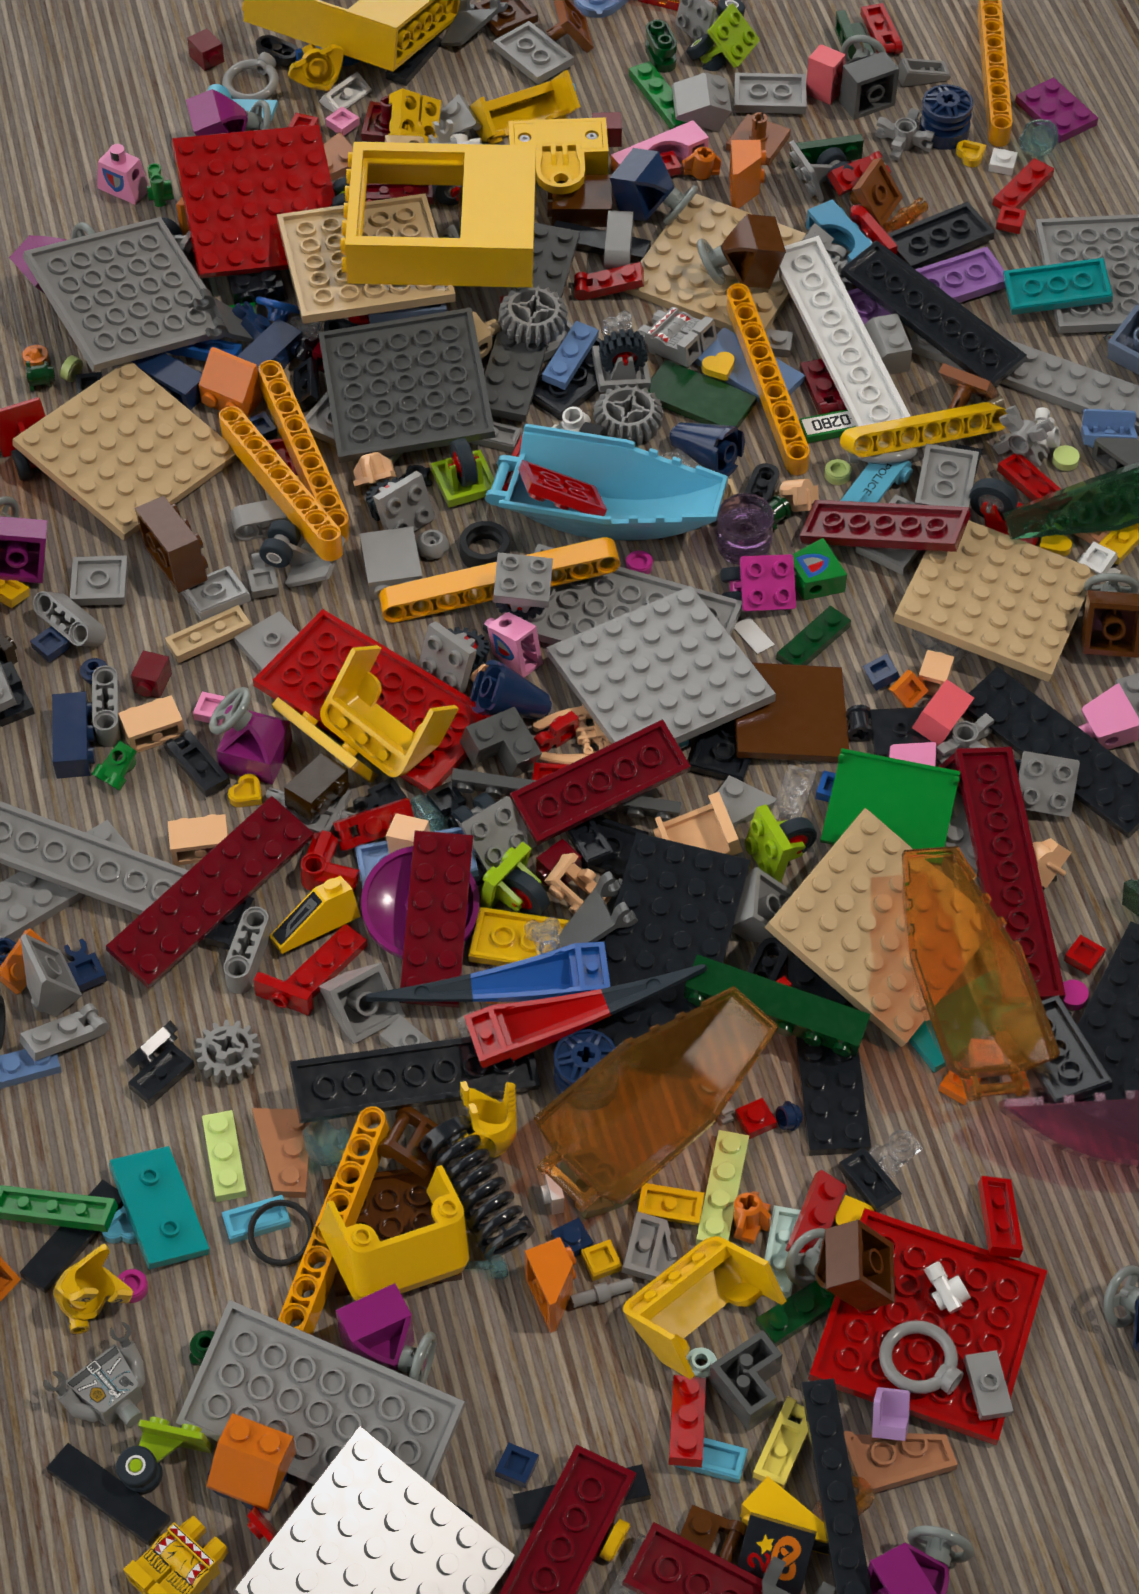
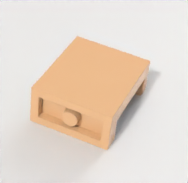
(703, 828)

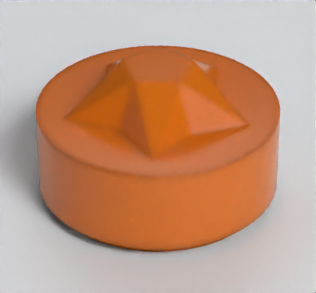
(35, 354)

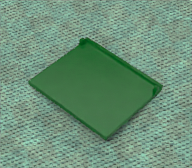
(902, 794)

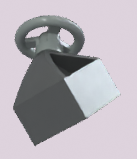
(868, 78)

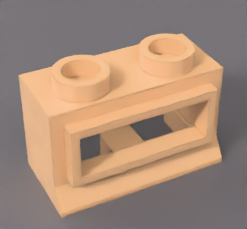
(582, 877)

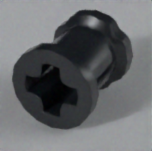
(859, 723)

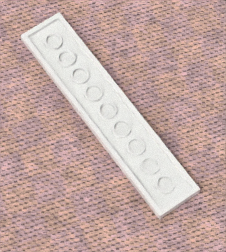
(840, 334)

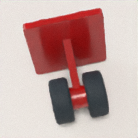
(14, 421)

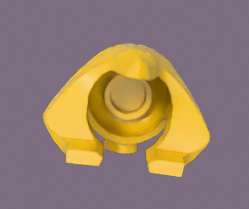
(318, 67)
(496, 1119)
(85, 1288)

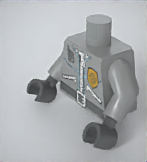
(106, 1386)

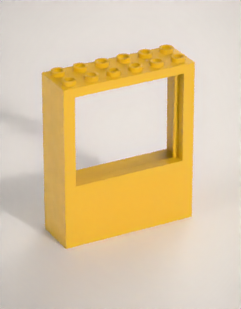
(369, 31)
(495, 216)

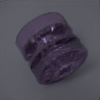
(744, 527)

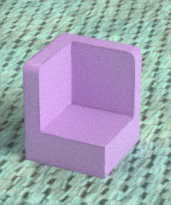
(891, 1414)

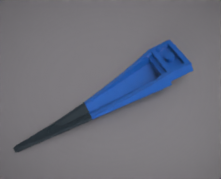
(547, 975)

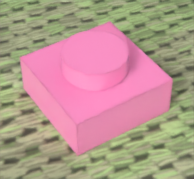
(342, 121)
(205, 707)

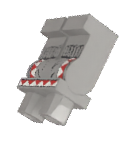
(677, 334)

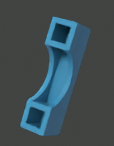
(839, 226)

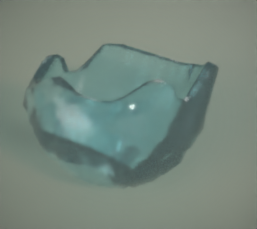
(1039, 138)
(324, 1143)

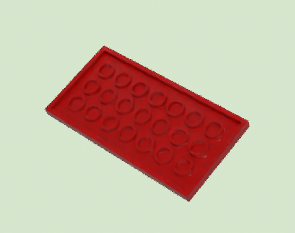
(312, 660)

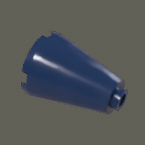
(710, 445)
(503, 688)

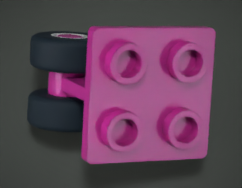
(762, 582)

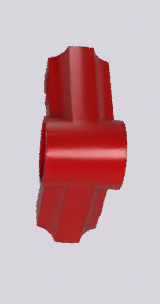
(317, 865)

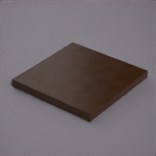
(803, 720)
(392, 1207)

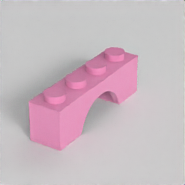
(681, 140)

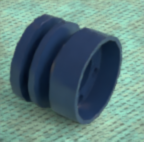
(947, 113)
(577, 1055)

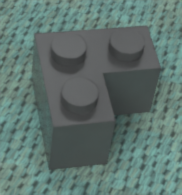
(505, 737)
(742, 1376)

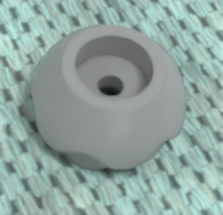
(432, 544)

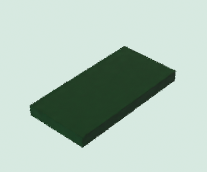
(700, 396)

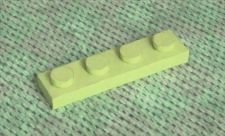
(723, 1185)

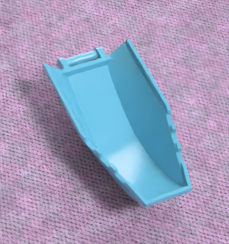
(640, 489)

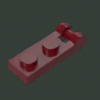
(821, 387)

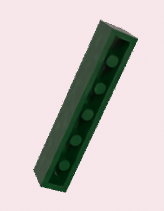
(793, 1010)

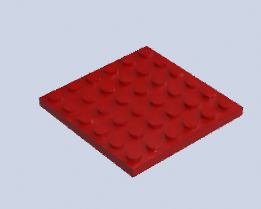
(238, 187)
(993, 1319)

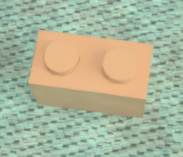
(151, 723)
(195, 837)

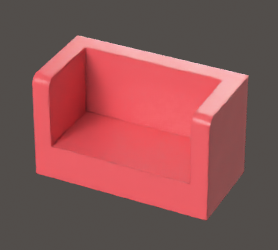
(825, 74)
(943, 712)

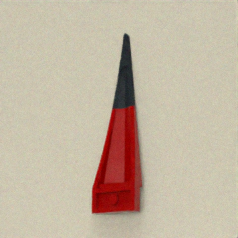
(525, 1026)

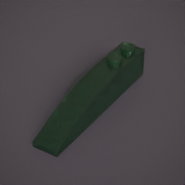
(1089, 506)

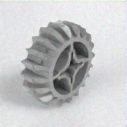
(533, 315)
(629, 413)

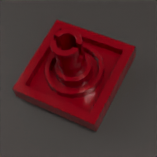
(377, 121)

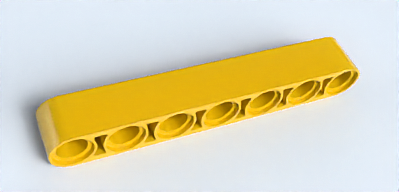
(983, 419)

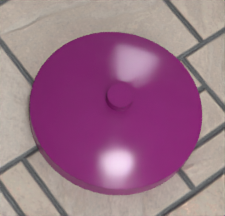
(386, 901)

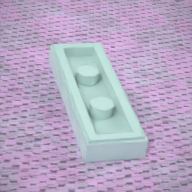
(780, 1231)

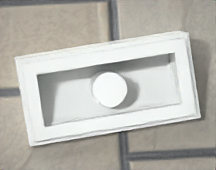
(346, 93)

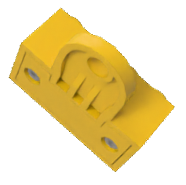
(564, 150)

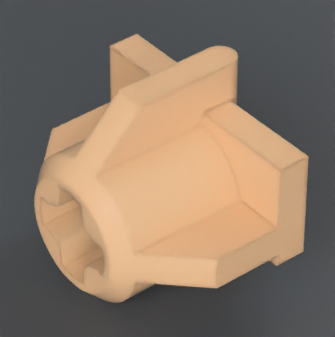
(372, 469)
(799, 494)
(1050, 858)

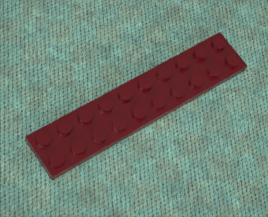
(1007, 858)

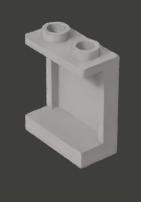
(389, 558)

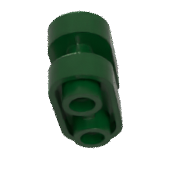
(660, 46)

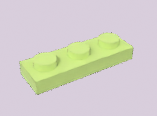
(224, 1156)

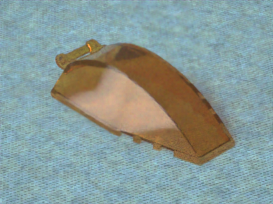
(971, 976)
(651, 1098)

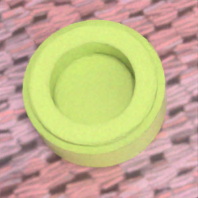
(71, 367)
(1065, 458)
(837, 472)

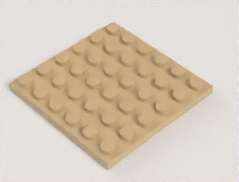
(315, 259)
(679, 279)
(124, 447)
(997, 599)
(851, 926)

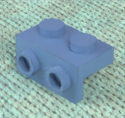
(1107, 424)

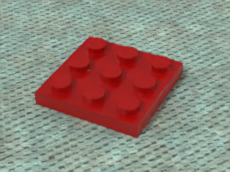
(561, 489)

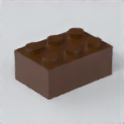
(172, 543)

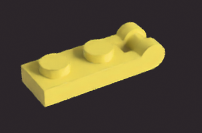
(783, 1444)

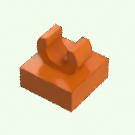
(908, 689)
(954, 1088)

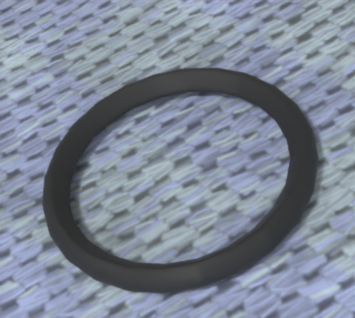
(277, 1262)

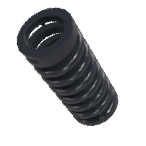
(445, 1135)

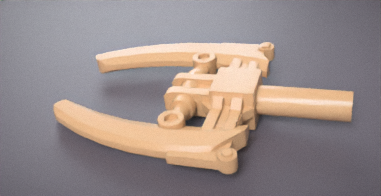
(584, 734)

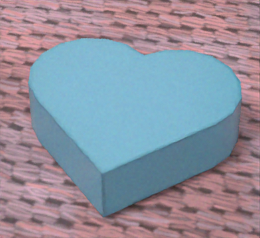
(120, 1229)

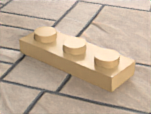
(207, 634)

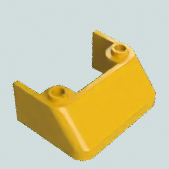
(541, 102)
(371, 730)
(406, 1259)
(693, 1292)

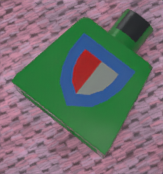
(818, 571)

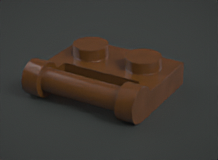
(411, 1155)
(703, 1527)

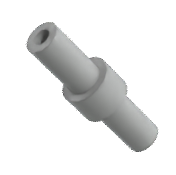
(602, 1292)

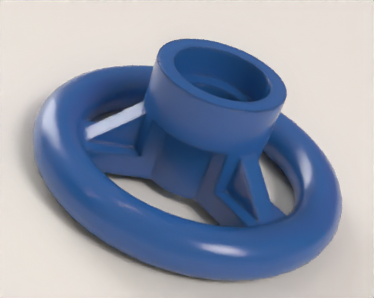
(277, 309)

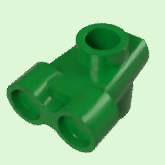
(160, 189)
(114, 771)

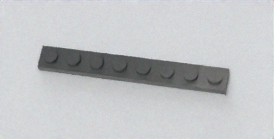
(499, 785)

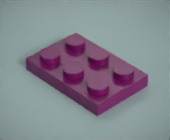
(1055, 103)

